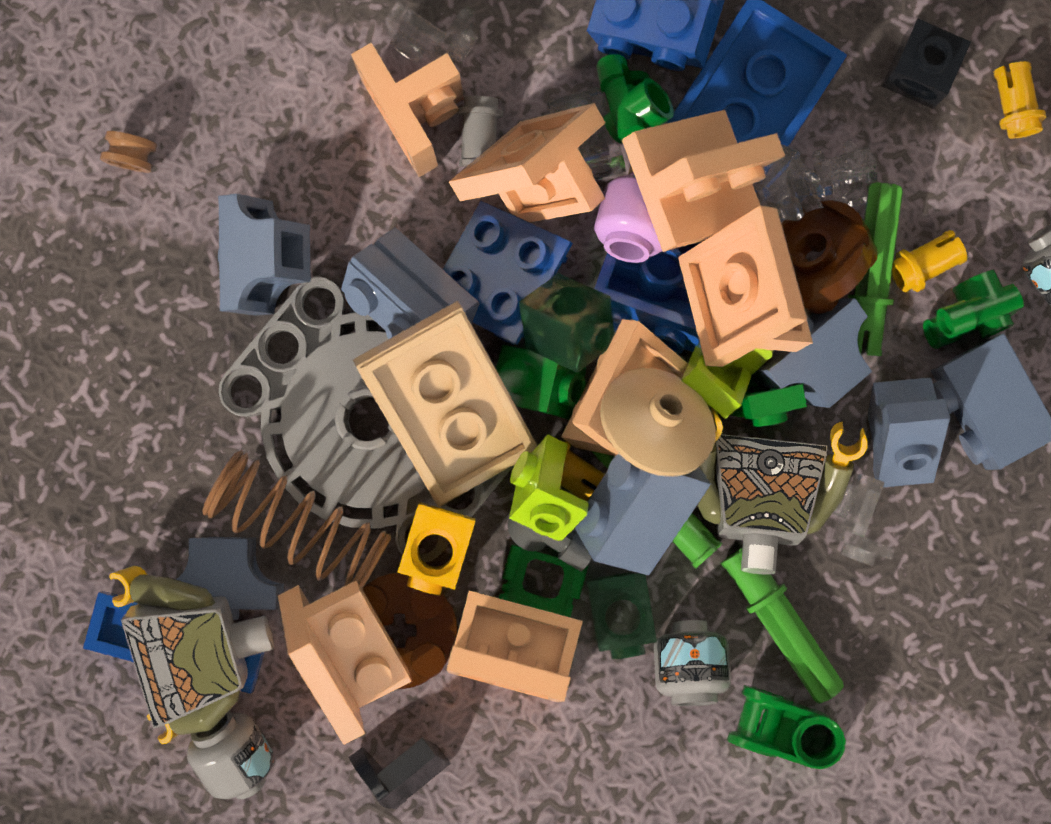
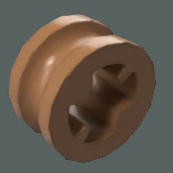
(128, 151)

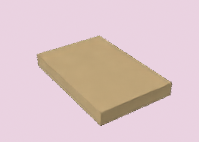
(446, 403)

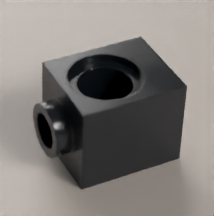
(926, 63)

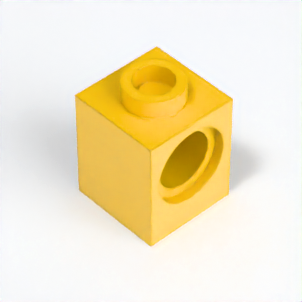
(439, 521)

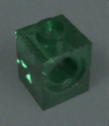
(567, 322)
(611, 588)

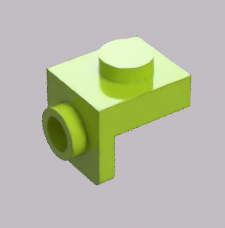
(726, 385)
(538, 496)

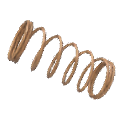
(226, 488)

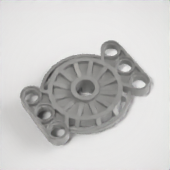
(315, 406)

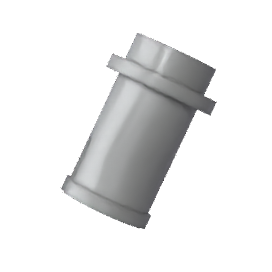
(479, 126)

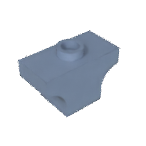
(258, 254)
(827, 365)
(907, 431)
(230, 570)

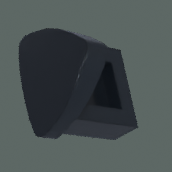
(402, 776)

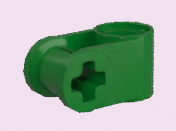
(782, 729)

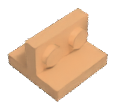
(405, 105)
(538, 167)
(697, 175)
(745, 290)
(630, 349)
(515, 647)
(341, 653)

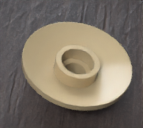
(657, 422)

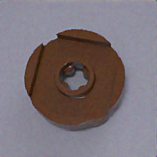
(843, 262)
(434, 621)

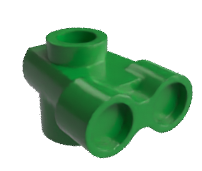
(633, 98)
(980, 306)

